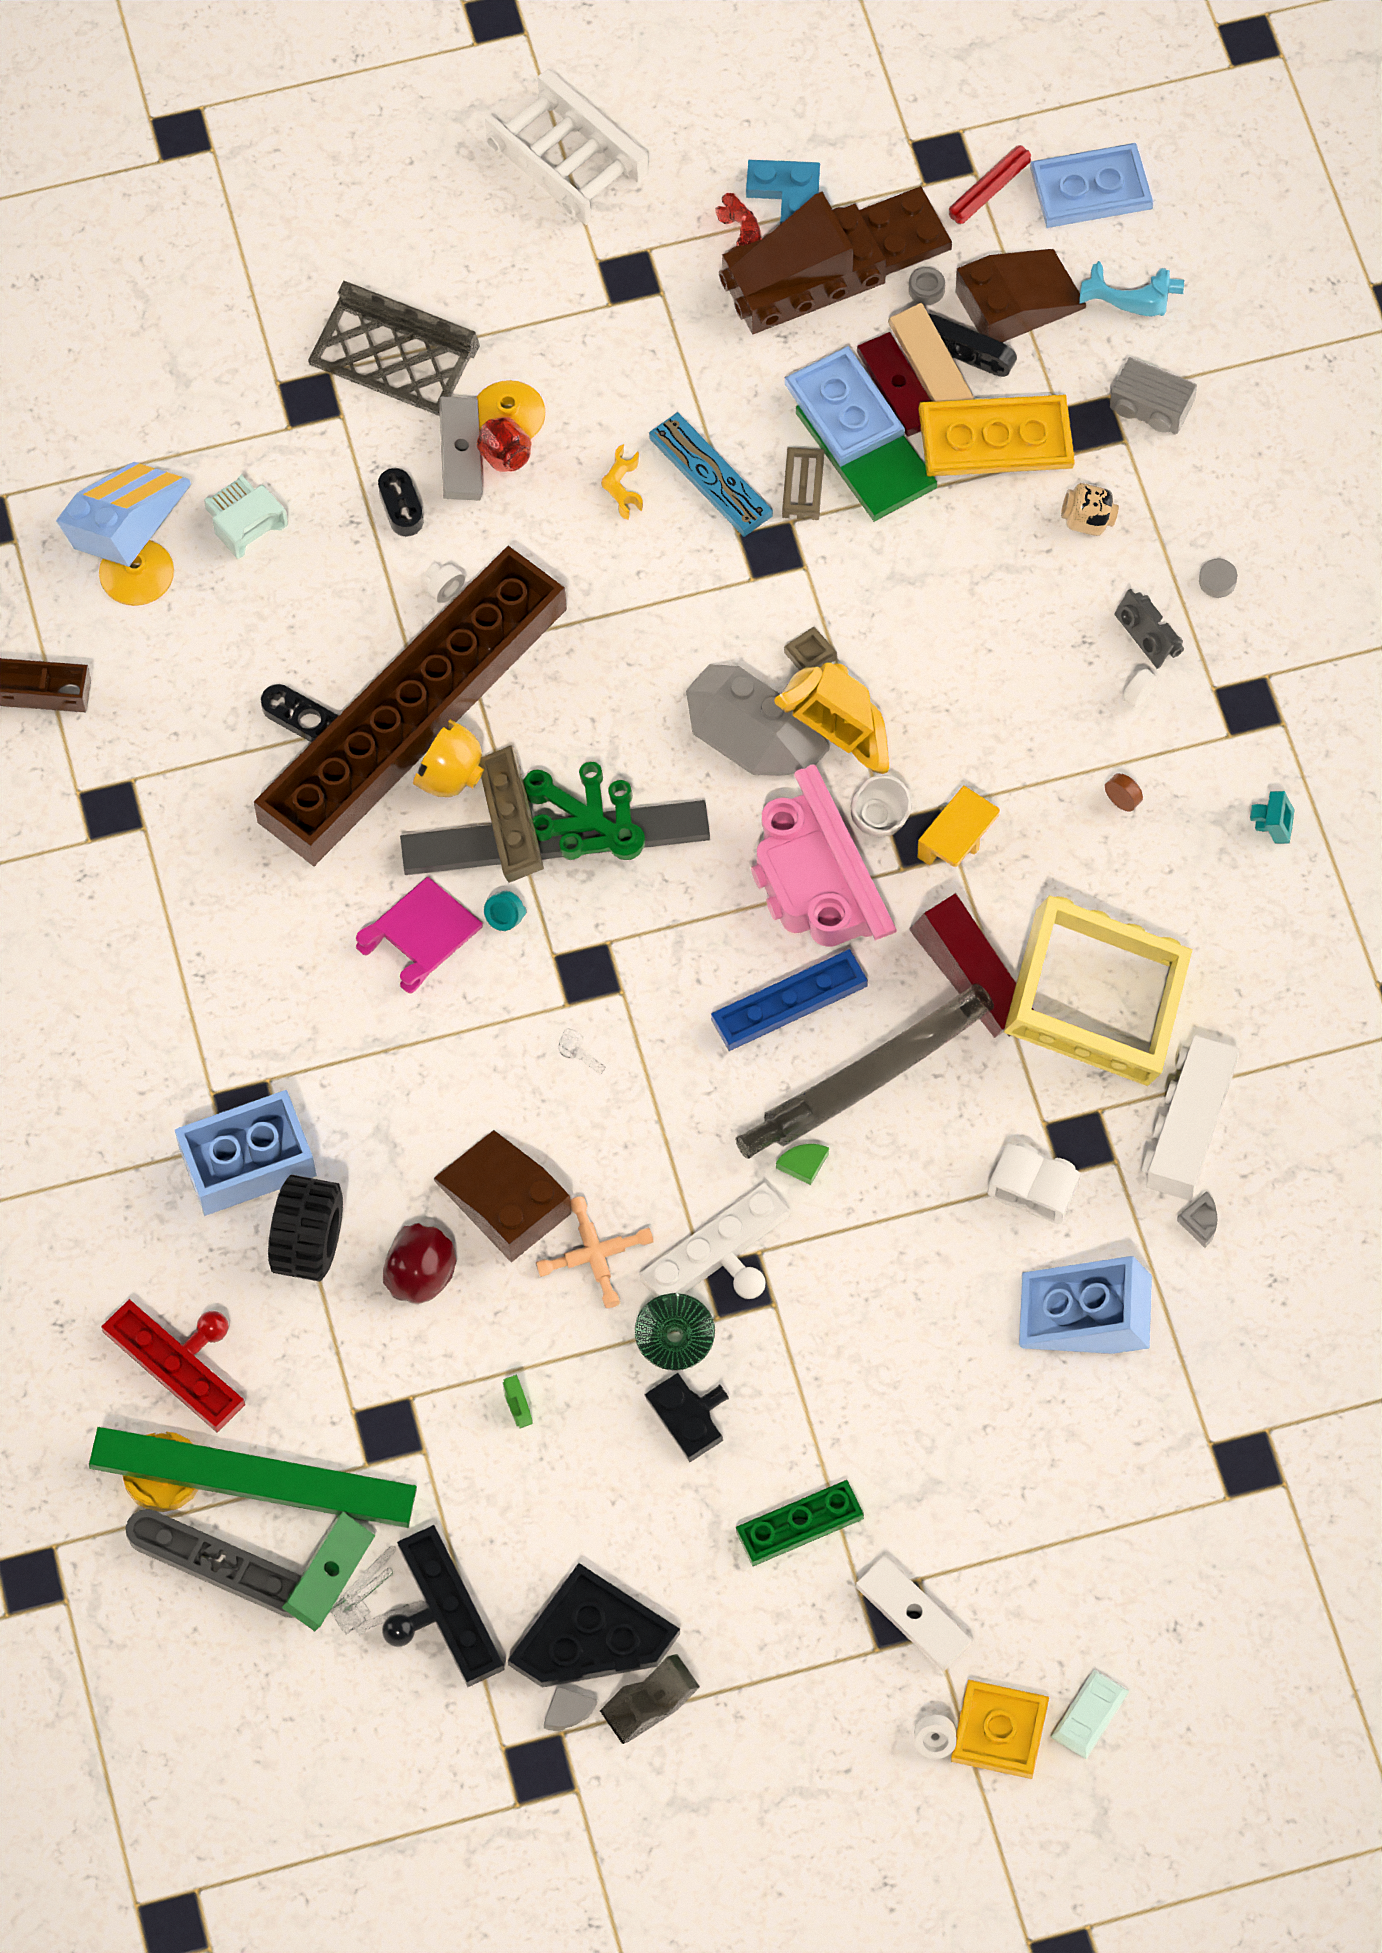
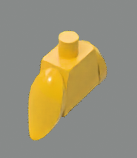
(839, 711)

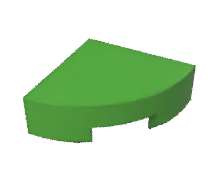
(803, 1161)
(516, 1401)

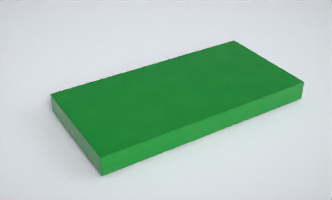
(882, 477)

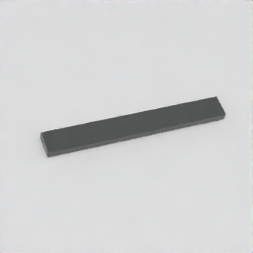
(478, 847)

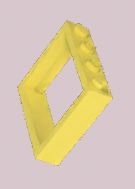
(1081, 1043)

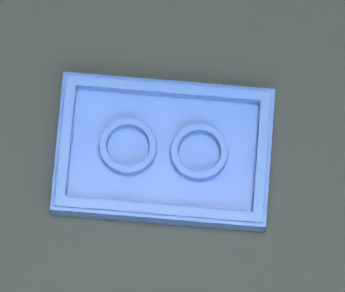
(1091, 185)
(844, 406)

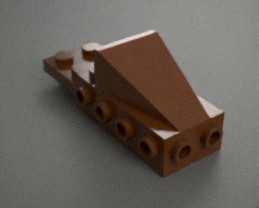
(829, 256)

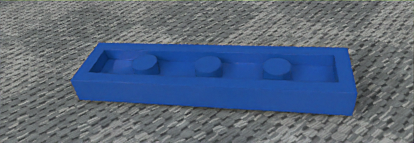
(789, 1000)

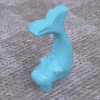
(1145, 301)

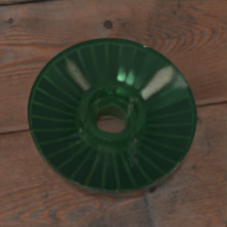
(674, 1314)

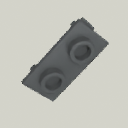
(1141, 622)

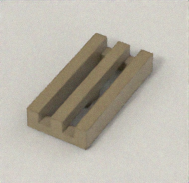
(802, 509)

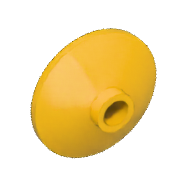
(527, 404)
(139, 584)

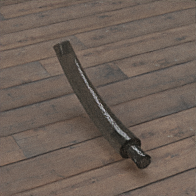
(867, 1074)

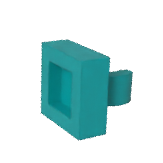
(1275, 817)

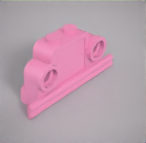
(816, 870)

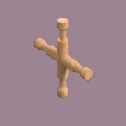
(594, 1252)

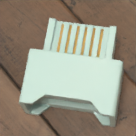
(244, 514)

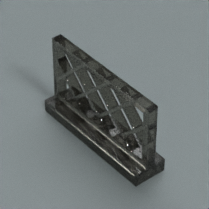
(401, 319)

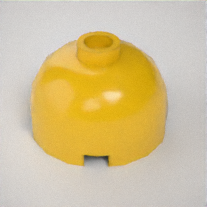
(451, 762)

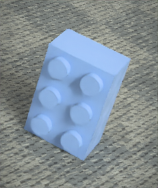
(244, 1152)

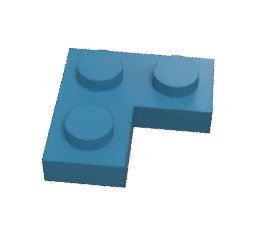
(783, 180)

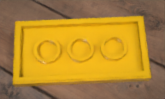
(996, 435)

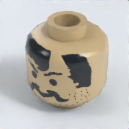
(1089, 509)

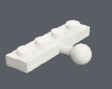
(718, 1246)

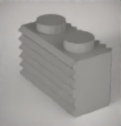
(1152, 396)

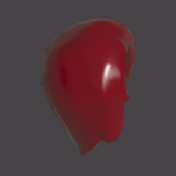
(419, 1264)

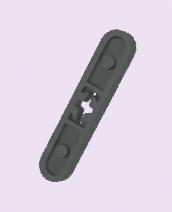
(184, 1545)

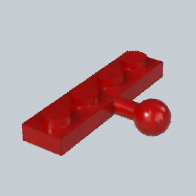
(175, 1363)

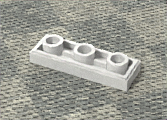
(897, 1596)

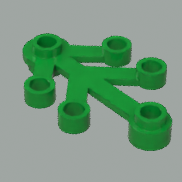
(586, 817)

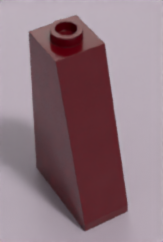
(966, 957)

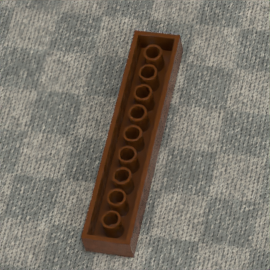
(409, 705)

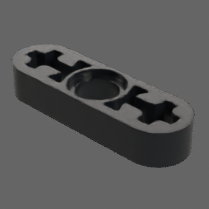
(975, 347)
(306, 706)

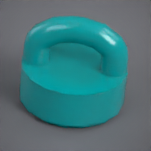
(504, 910)

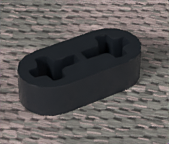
(407, 500)

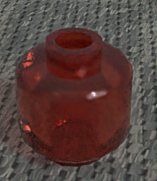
(504, 444)

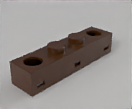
(39, 682)

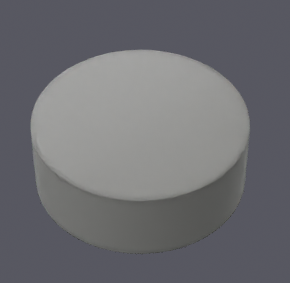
(926, 286)
(1218, 578)

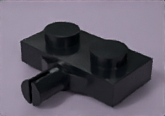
(687, 1415)

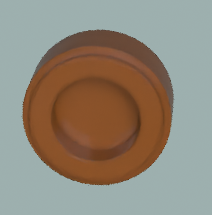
(1124, 792)

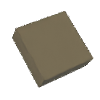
(810, 650)

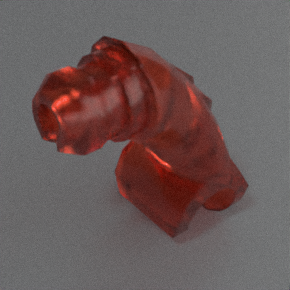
(737, 211)

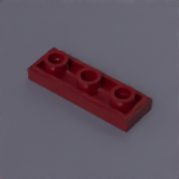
(891, 369)

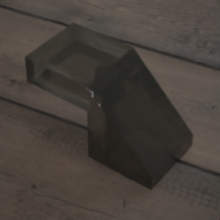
(648, 1702)

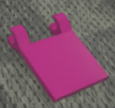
(424, 927)

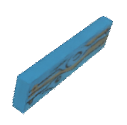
(710, 474)

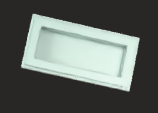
(1090, 1714)

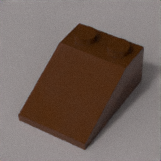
(1016, 292)
(505, 1194)

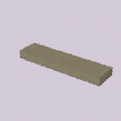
(510, 814)

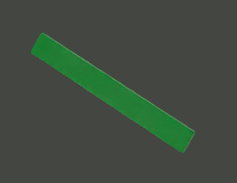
(252, 1477)

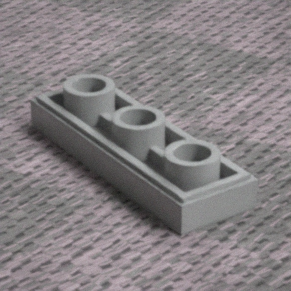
(458, 448)

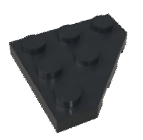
(591, 1634)

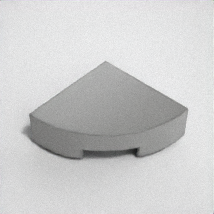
(1200, 1219)
(568, 1710)

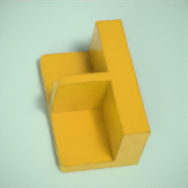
(957, 828)

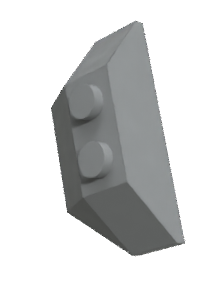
(743, 723)

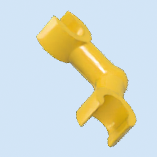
(612, 483)

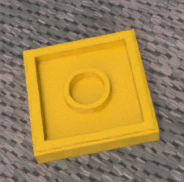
(1000, 1729)

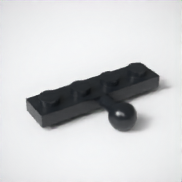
(447, 1607)

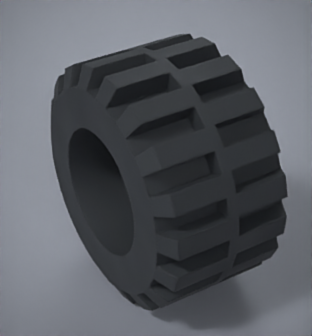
(305, 1228)

